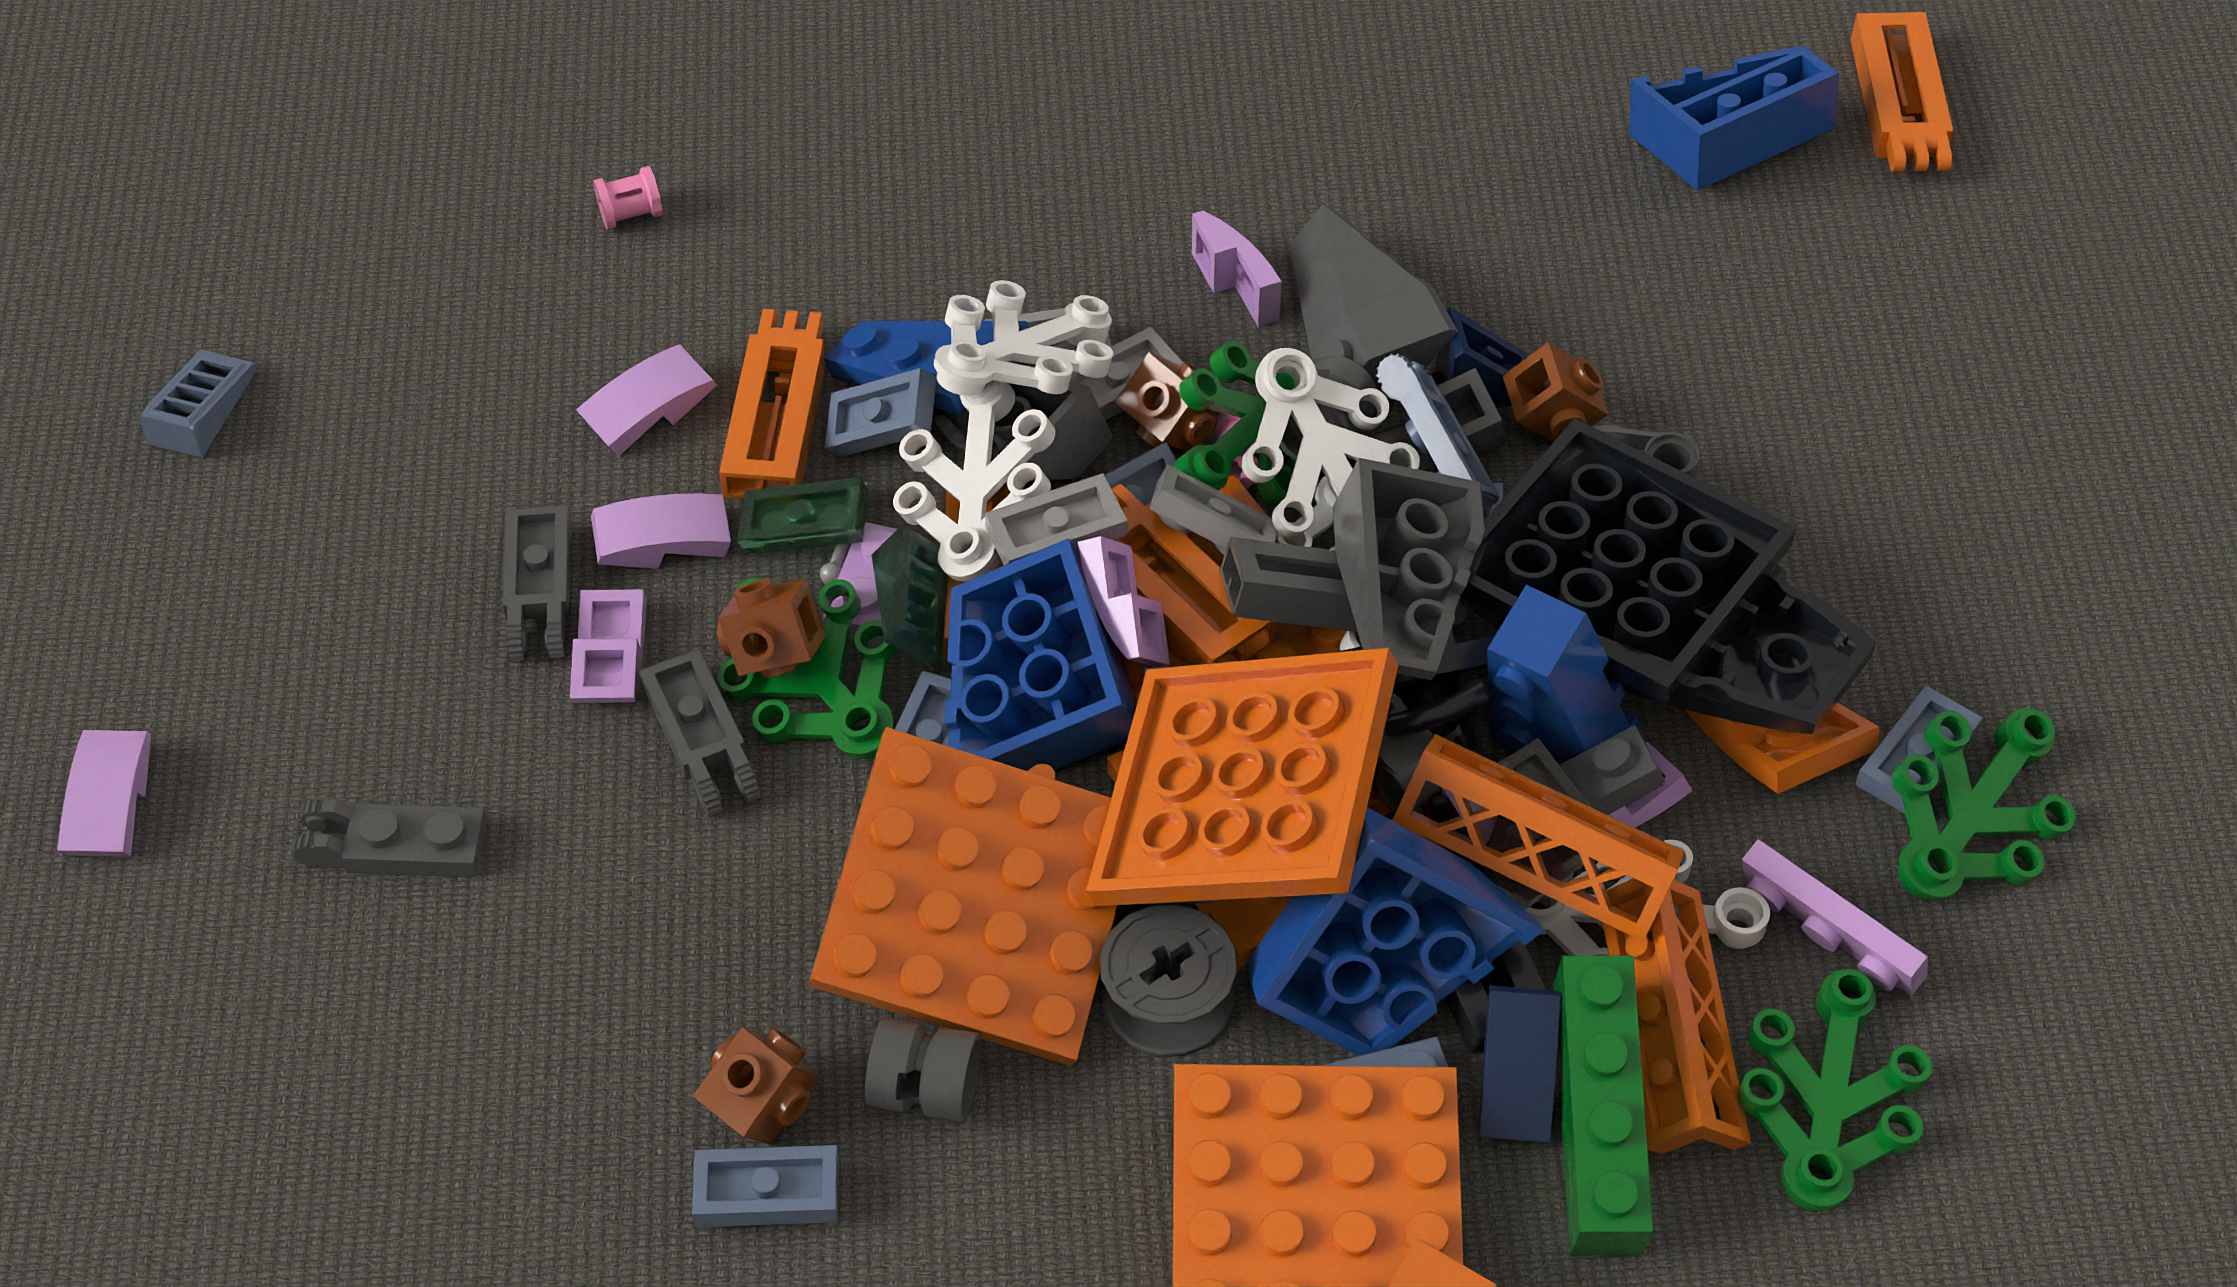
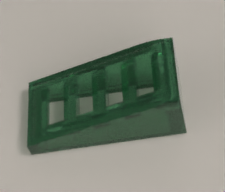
(911, 589)

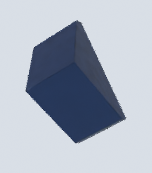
(1479, 349)

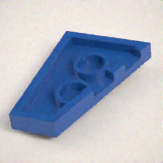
(894, 347)

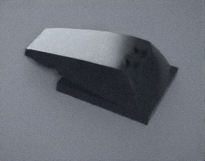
(1671, 583)

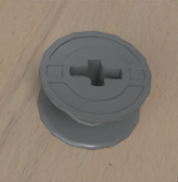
(1168, 980)

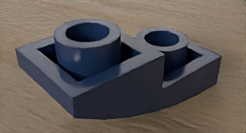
(1519, 1063)

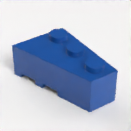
(1735, 116)
(1551, 680)

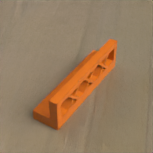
(1549, 814)
(1676, 1067)

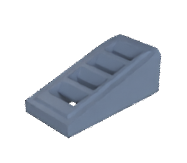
(196, 433)

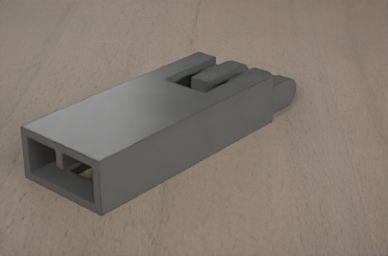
(1289, 585)

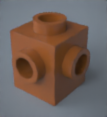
(1554, 390)
(1156, 404)
(770, 627)
(758, 1083)

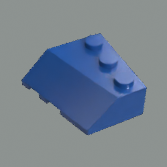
(1034, 665)
(1391, 948)

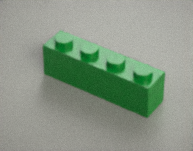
(1602, 1107)

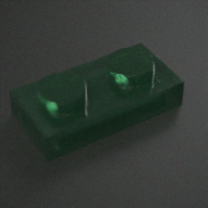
(803, 516)

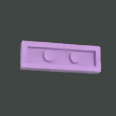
(1834, 920)

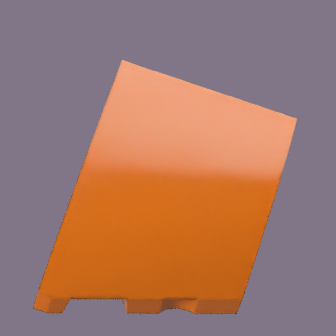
(1791, 758)

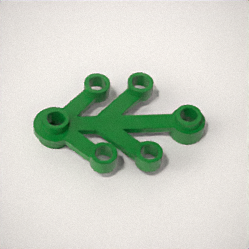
(1212, 462)
(822, 679)
(1973, 809)
(1829, 1096)

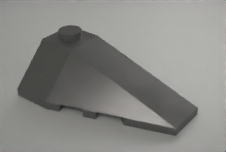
(1362, 299)
(1077, 422)
(1406, 557)

